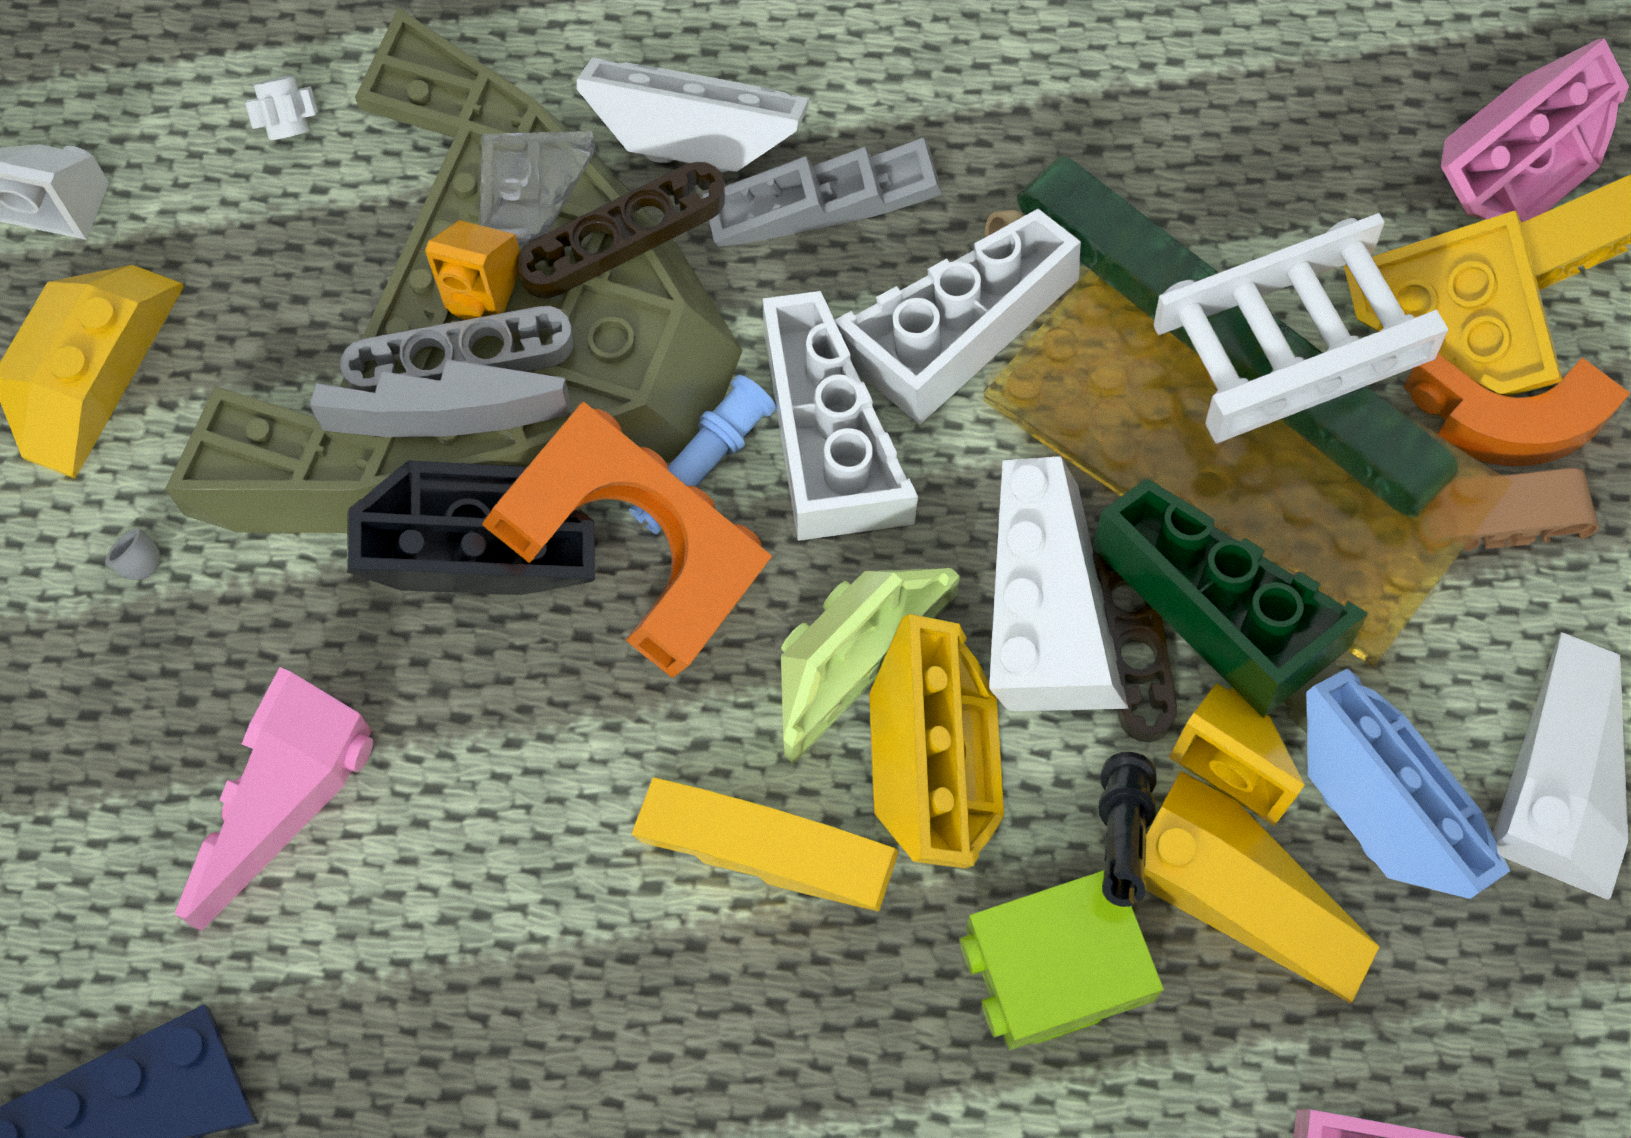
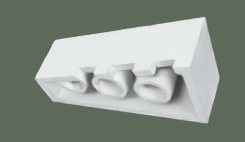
(833, 445)

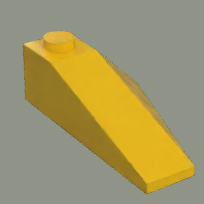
(1235, 877)

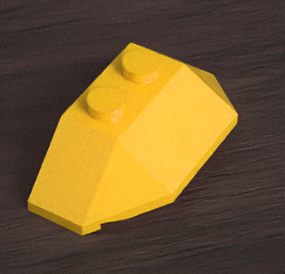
(79, 359)
(935, 745)

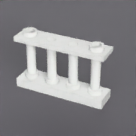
(1298, 382)

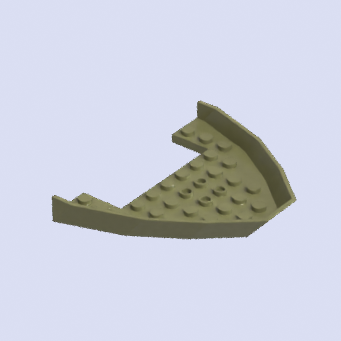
(642, 332)

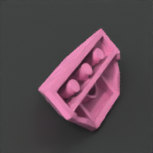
(1537, 136)

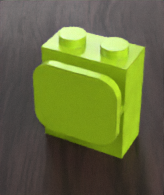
(1058, 962)

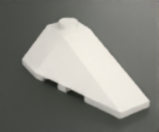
(1569, 780)

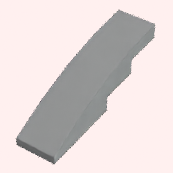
(825, 195)
(464, 402)

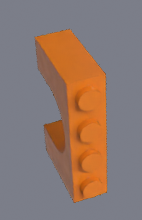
(709, 553)

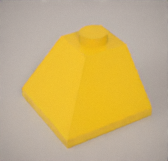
(1239, 754)

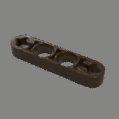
(628, 238)
(1148, 628)

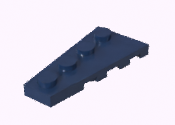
(156, 1086)

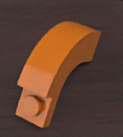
(1511, 428)

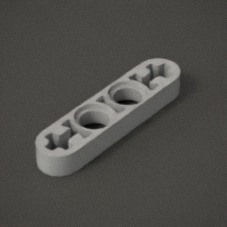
(457, 342)

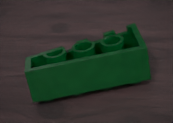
(1223, 597)

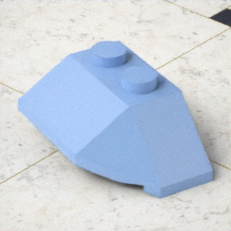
(1396, 791)

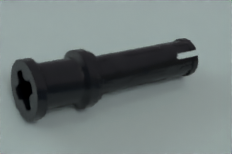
(1126, 811)

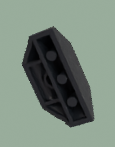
(428, 535)

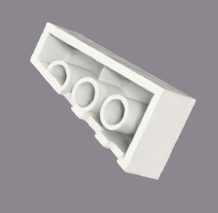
(947, 326)
(1048, 603)

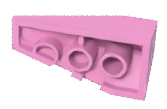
(298, 763)

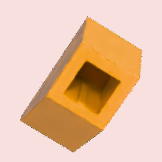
(474, 268)

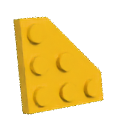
(1485, 295)

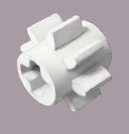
(281, 107)

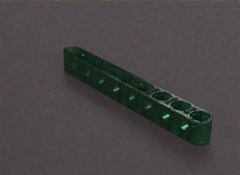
(1143, 261)

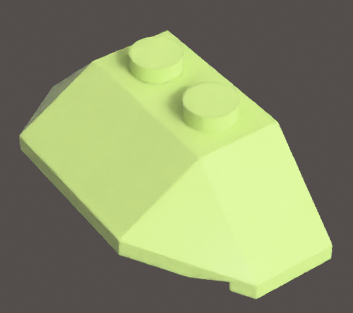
(844, 648)

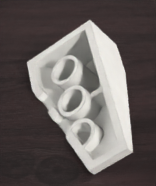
(50, 188)

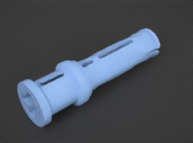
(719, 435)

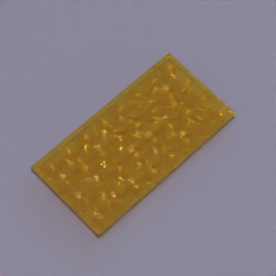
(1137, 408)

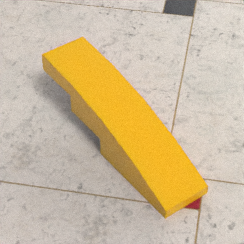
(766, 844)

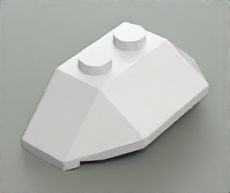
(688, 114)

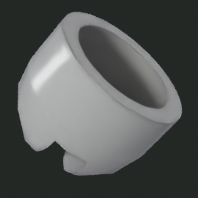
(134, 555)

